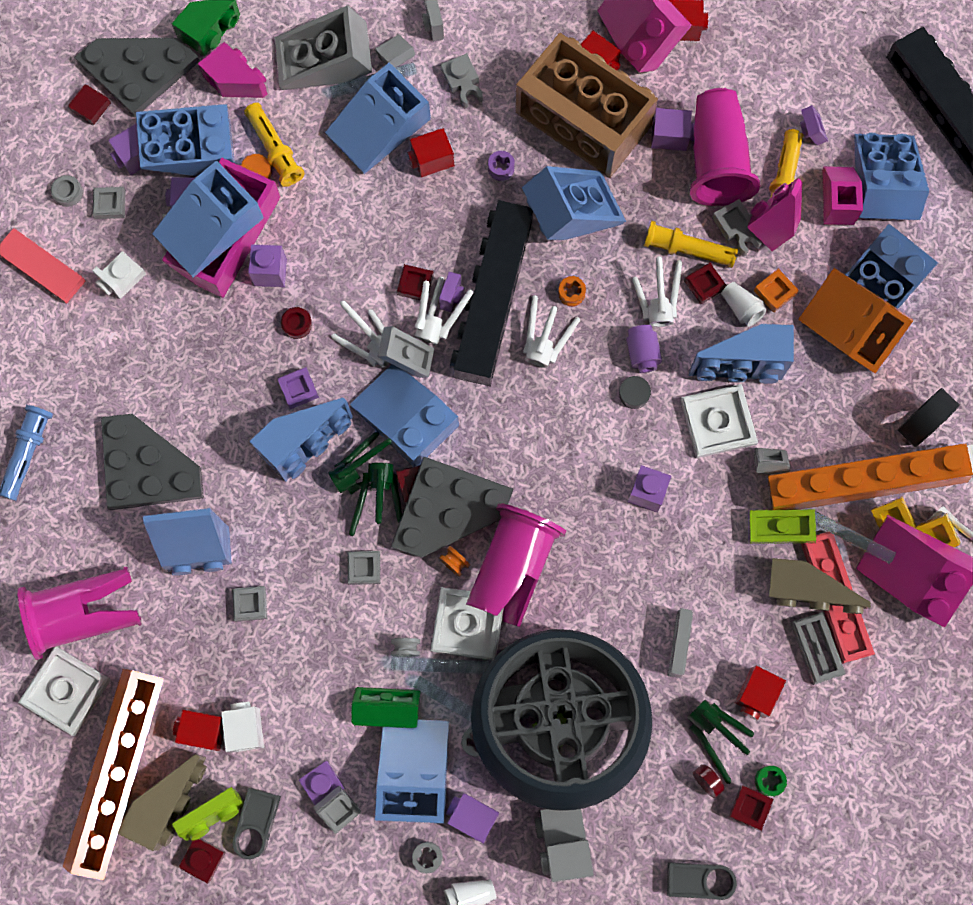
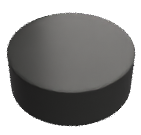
(634, 392)

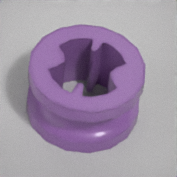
(503, 157)

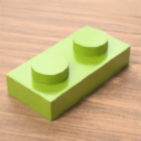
(782, 526)
(219, 808)

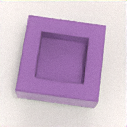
(813, 126)
(451, 292)
(298, 388)
(320, 782)

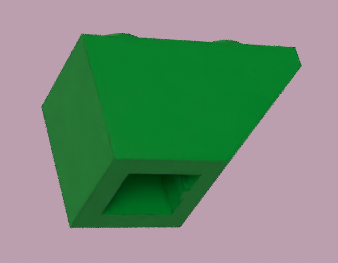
(205, 23)

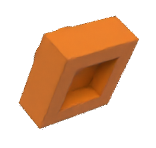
(776, 290)

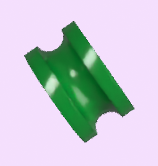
(763, 773)

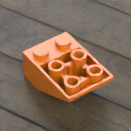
(855, 320)

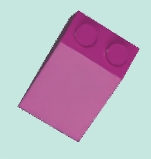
(644, 29)
(924, 572)

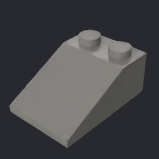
(324, 51)

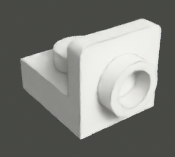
(119, 275)

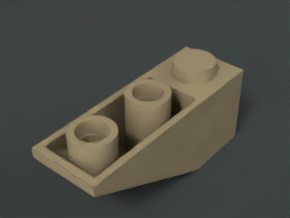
(802, 582)
(153, 812)

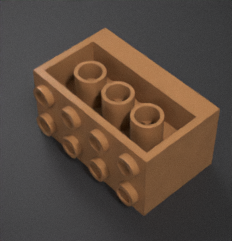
(585, 104)

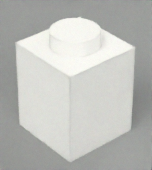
(242, 728)

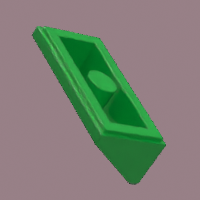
(385, 707)

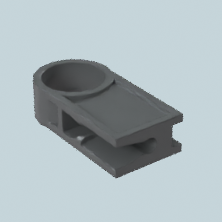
(257, 814)
(691, 881)

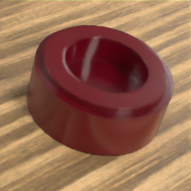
(296, 323)
(708, 780)

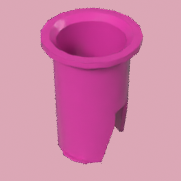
(721, 151)
(513, 563)
(62, 612)

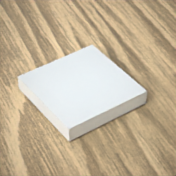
(719, 421)
(464, 629)
(64, 691)

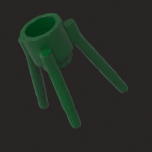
(345, 473)
(379, 478)
(709, 717)

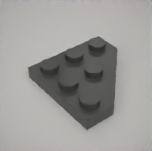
(137, 68)
(145, 466)
(446, 507)

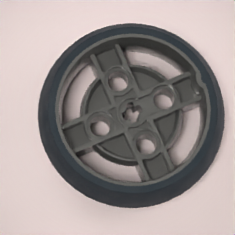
(621, 711)

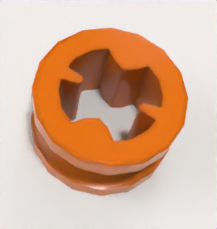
(575, 299)
(454, 561)

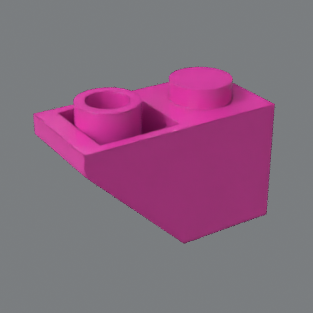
(231, 75)
(841, 195)
(778, 217)

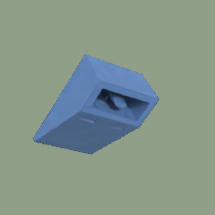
(379, 118)
(184, 139)
(890, 176)
(207, 219)
(892, 267)
(754, 354)
(295, 437)
(413, 773)

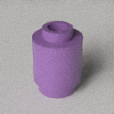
(643, 348)

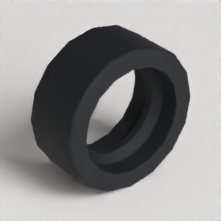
(928, 417)

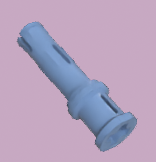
(27, 439)

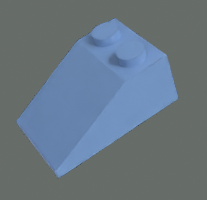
(572, 202)
(406, 414)
(189, 540)

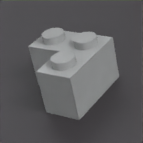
(565, 845)

